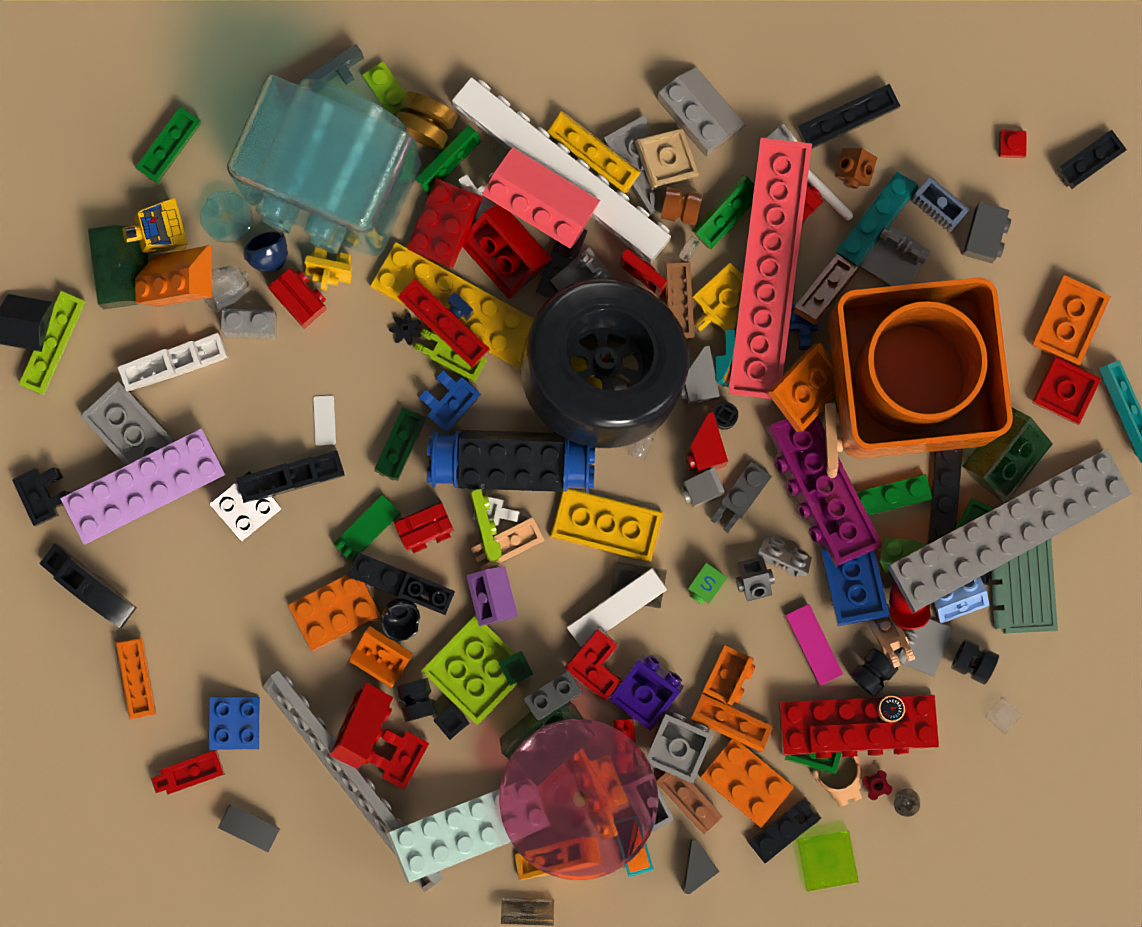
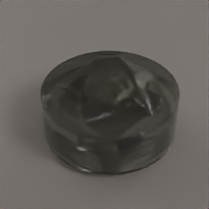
(907, 802)

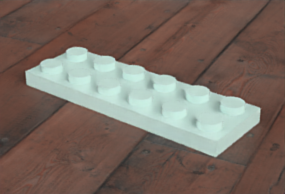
(449, 837)

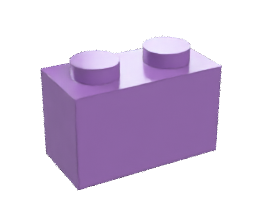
(492, 596)

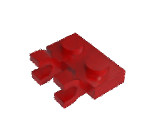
(405, 759)

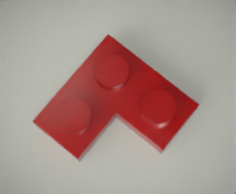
(589, 667)

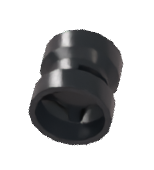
(724, 419)

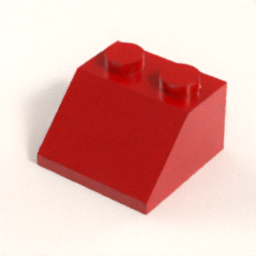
(707, 448)

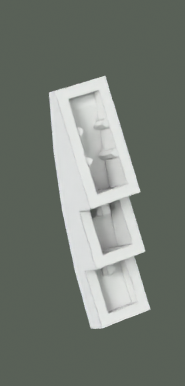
(173, 362)

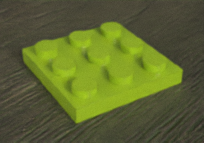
(470, 670)

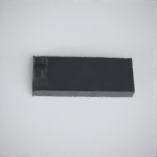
(1091, 159)

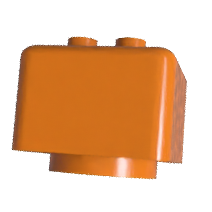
(919, 368)

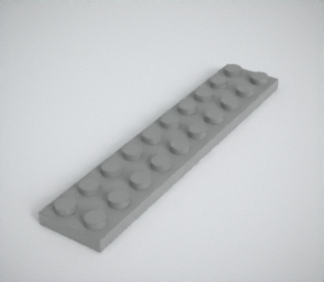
(1009, 530)
(356, 787)

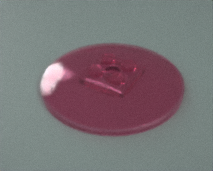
(540, 805)

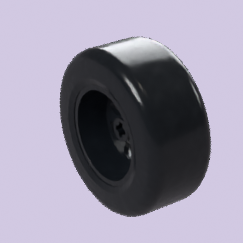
(604, 311)

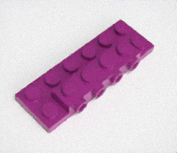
(826, 502)

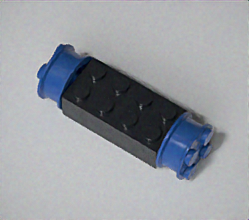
(509, 461)

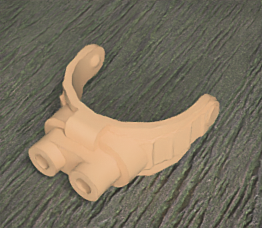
(846, 793)

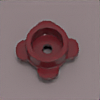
(870, 781)

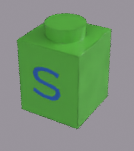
(706, 584)

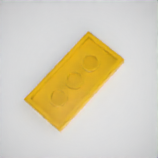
(607, 524)

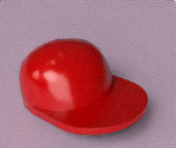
(902, 614)

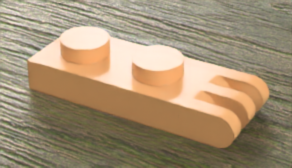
(832, 441)
(512, 542)

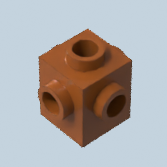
(855, 167)

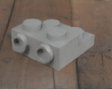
(679, 747)

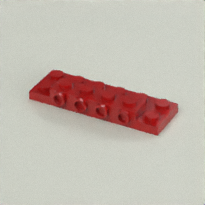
(855, 727)

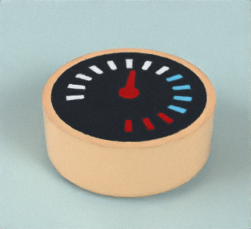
(891, 709)

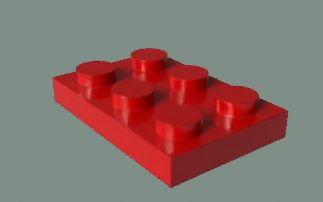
(444, 223)

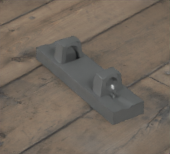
(338, 66)

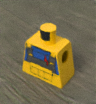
(157, 228)

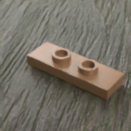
(680, 294)

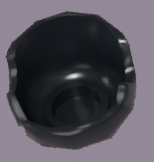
(400, 619)

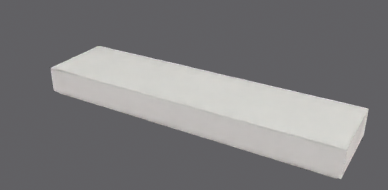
(618, 606)

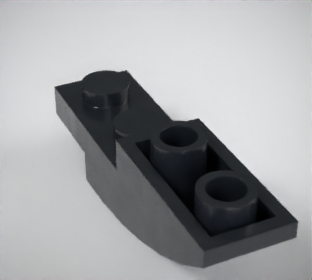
(401, 583)
(87, 586)

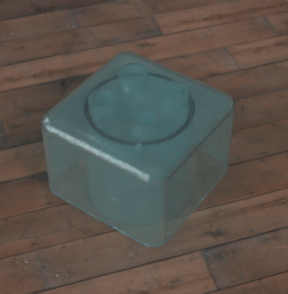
(325, 164)

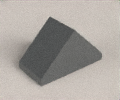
(699, 868)

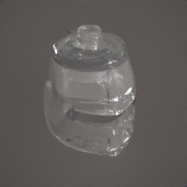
(228, 287)

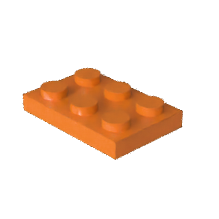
(1071, 320)
(805, 387)
(334, 611)
(747, 782)

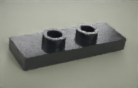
(561, 257)

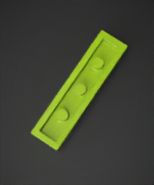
(61, 326)

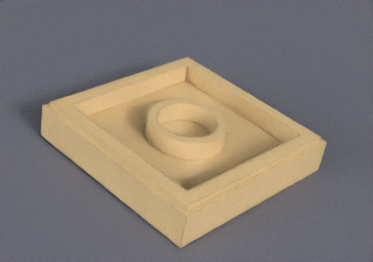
(666, 158)

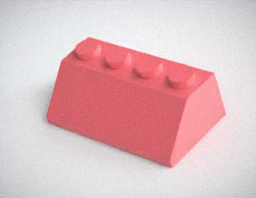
(541, 197)

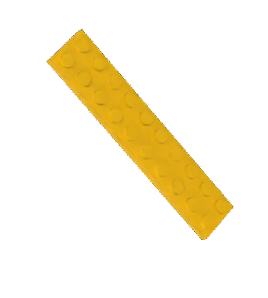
(493, 321)

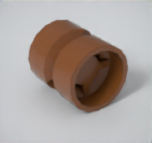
(681, 206)

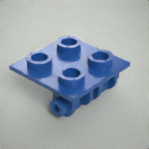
(233, 723)

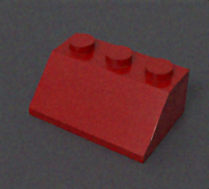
(505, 250)

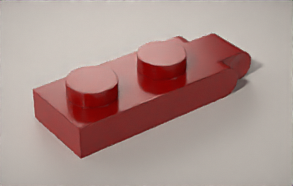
(188, 773)

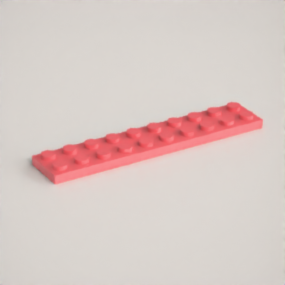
(770, 267)

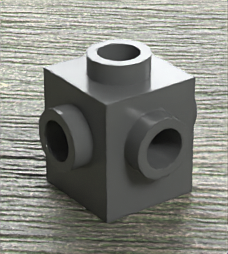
(754, 584)

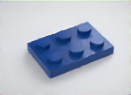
(855, 589)

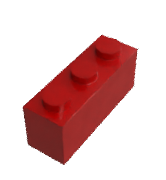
(362, 726)

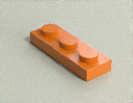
(731, 722)

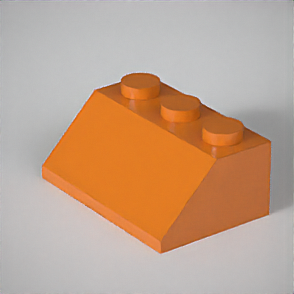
(176, 278)

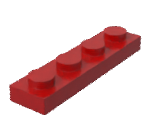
(443, 323)

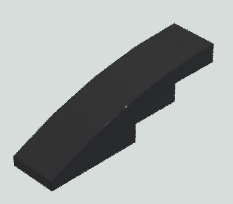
(290, 477)

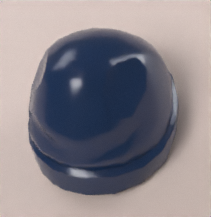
(266, 251)

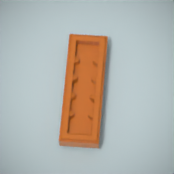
(136, 678)

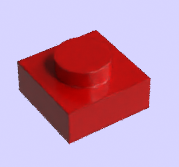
(1012, 144)

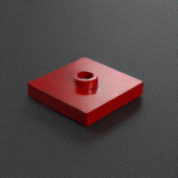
(643, 272)
(1066, 390)

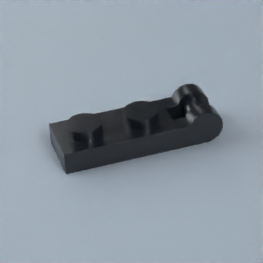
(783, 831)

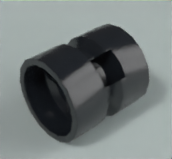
(983, 665)
(873, 672)
(416, 700)

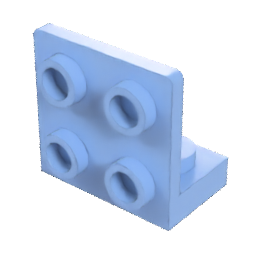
(962, 601)

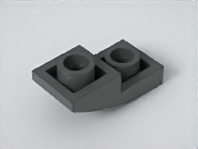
(248, 828)

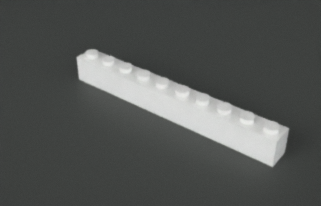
(514, 130)

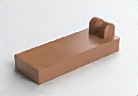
(690, 801)

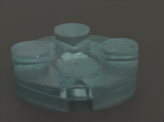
(213, 209)

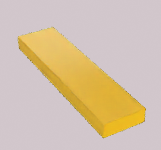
(593, 152)

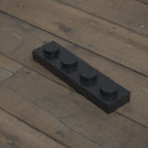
(849, 116)
(945, 493)

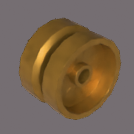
(426, 119)

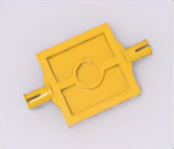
(720, 300)

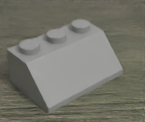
(700, 111)

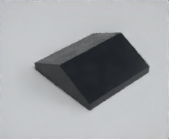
(24, 322)

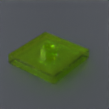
(827, 860)

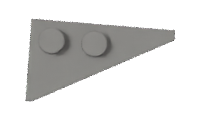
(623, 143)

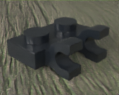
(35, 496)

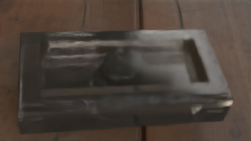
(527, 911)

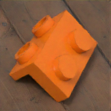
(380, 657)
(728, 675)

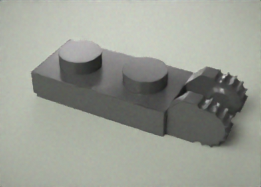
(742, 494)

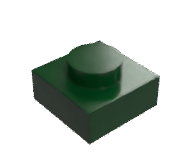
(515, 668)

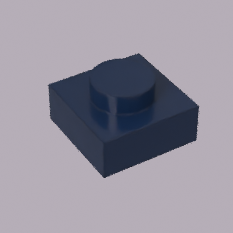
(459, 307)

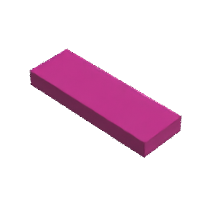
(814, 644)

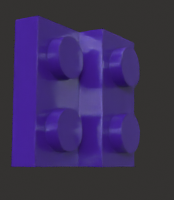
(647, 691)

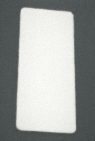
(324, 420)

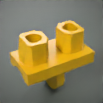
(327, 270)

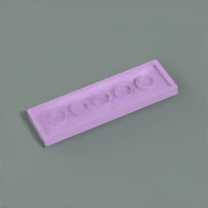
(142, 486)

